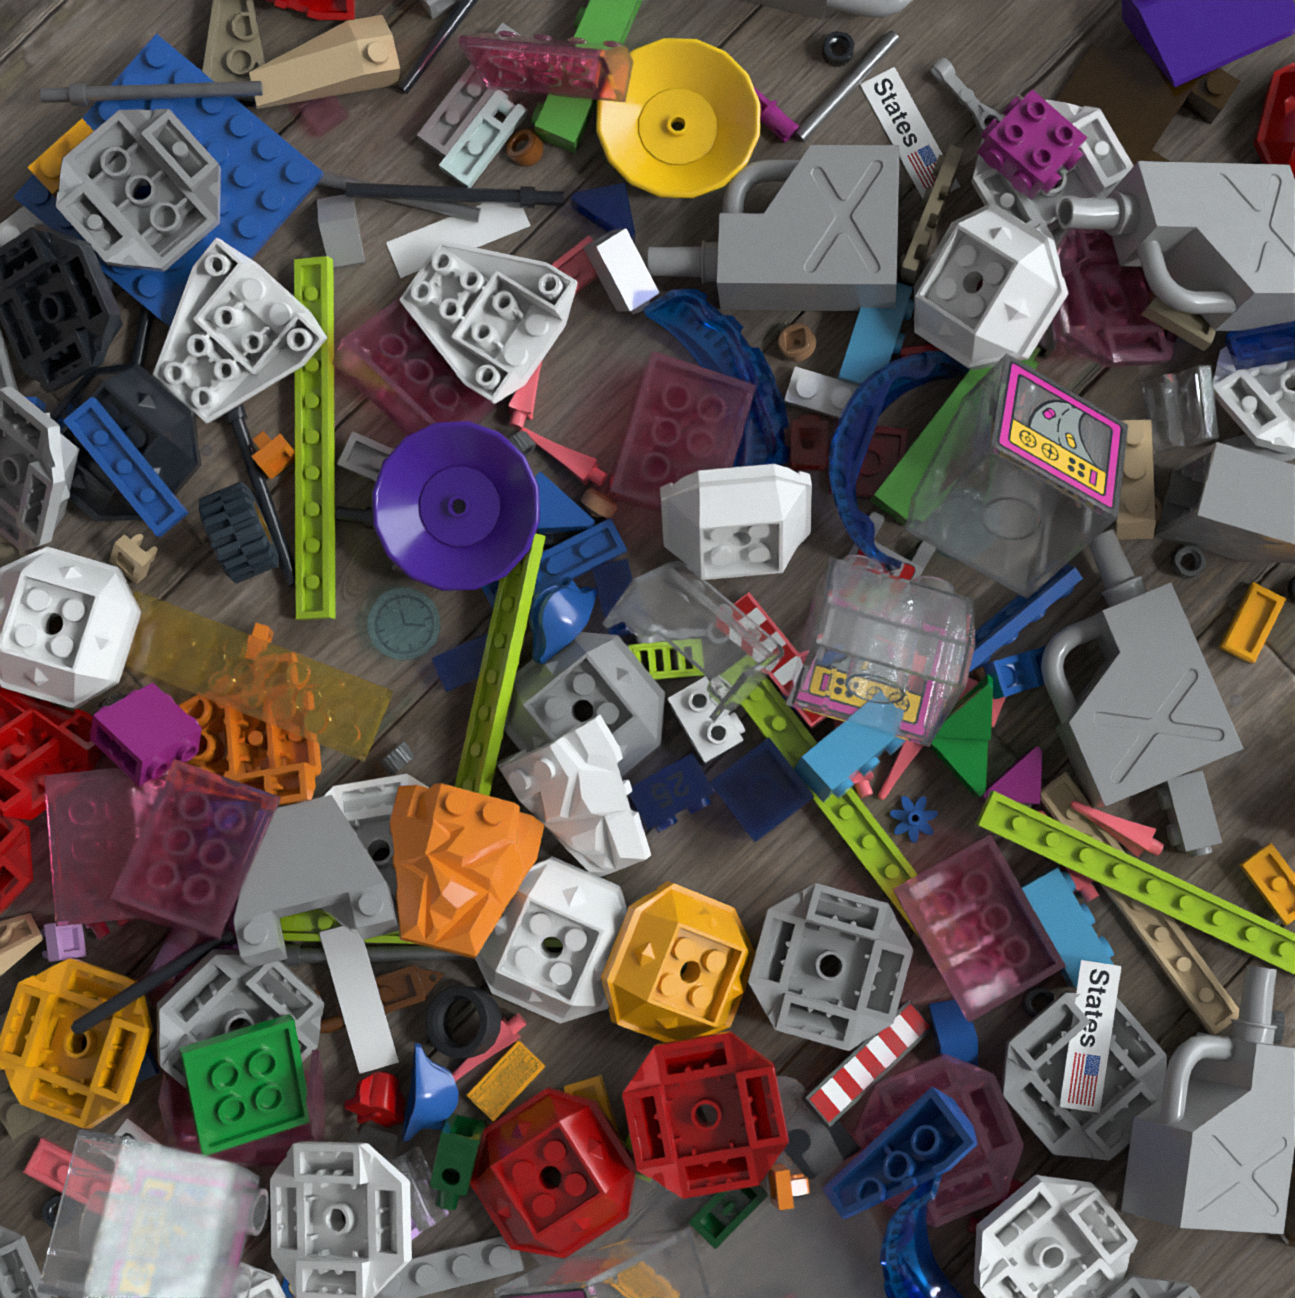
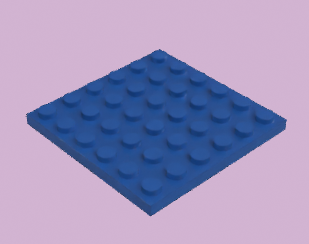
(259, 175)

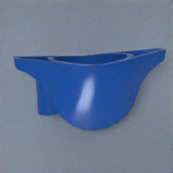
(559, 617)
(431, 1095)

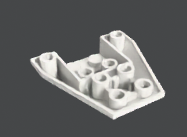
(489, 314)
(233, 334)

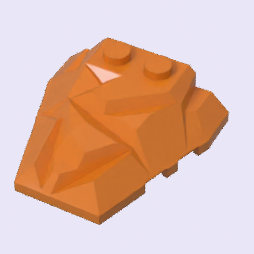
(254, 751)
(457, 864)

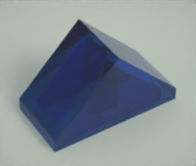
(606, 207)

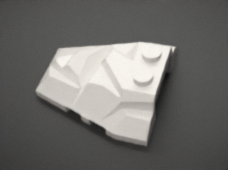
(581, 796)

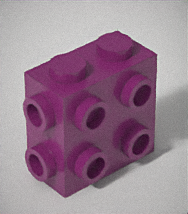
(1031, 145)
(145, 733)

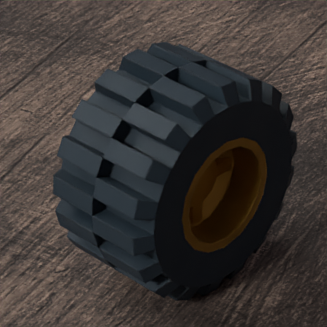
(238, 532)

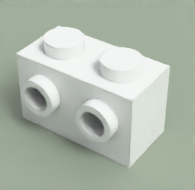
(708, 737)

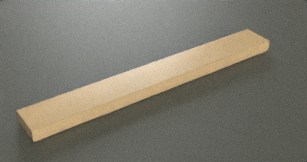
(1155, 929)

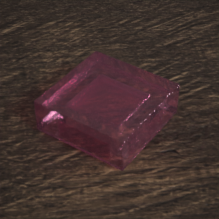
(323, 114)

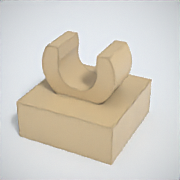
(131, 558)

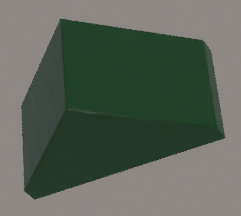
(711, 1228)

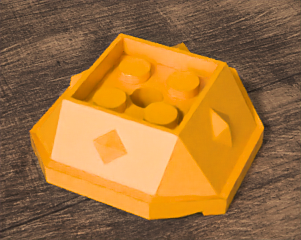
(647, 957)
(47, 1058)

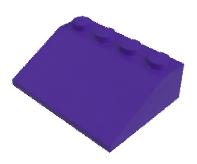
(1203, 35)

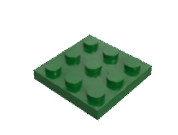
(245, 1084)

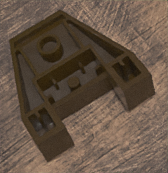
(1140, 98)

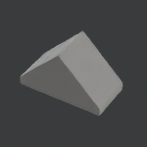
(340, 231)

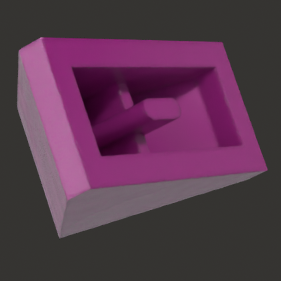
(1021, 780)

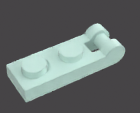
(482, 139)

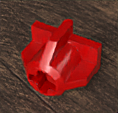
(378, 1100)

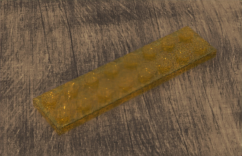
(257, 677)

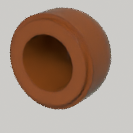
(530, 153)

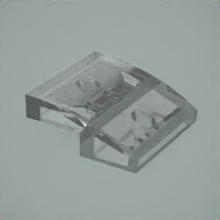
(1181, 409)

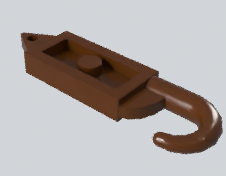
(396, 992)

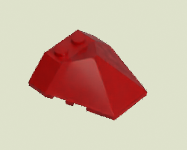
(36, 743)

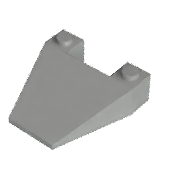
(304, 865)

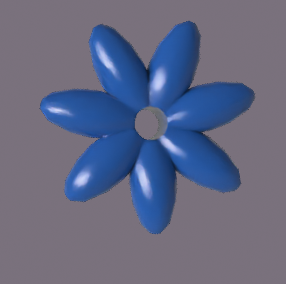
(906, 818)

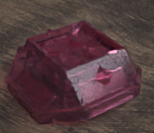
(1106, 304)
(988, 1168)

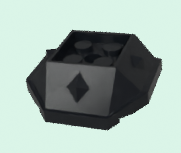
(56, 306)
(151, 419)

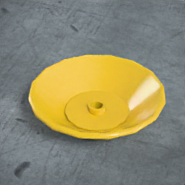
(686, 85)

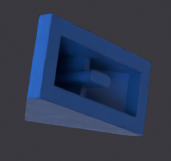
(558, 511)
(953, 1032)

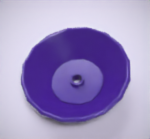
(417, 512)

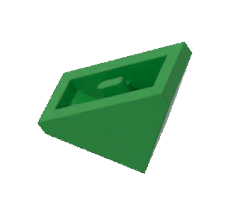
(971, 714)
(965, 760)

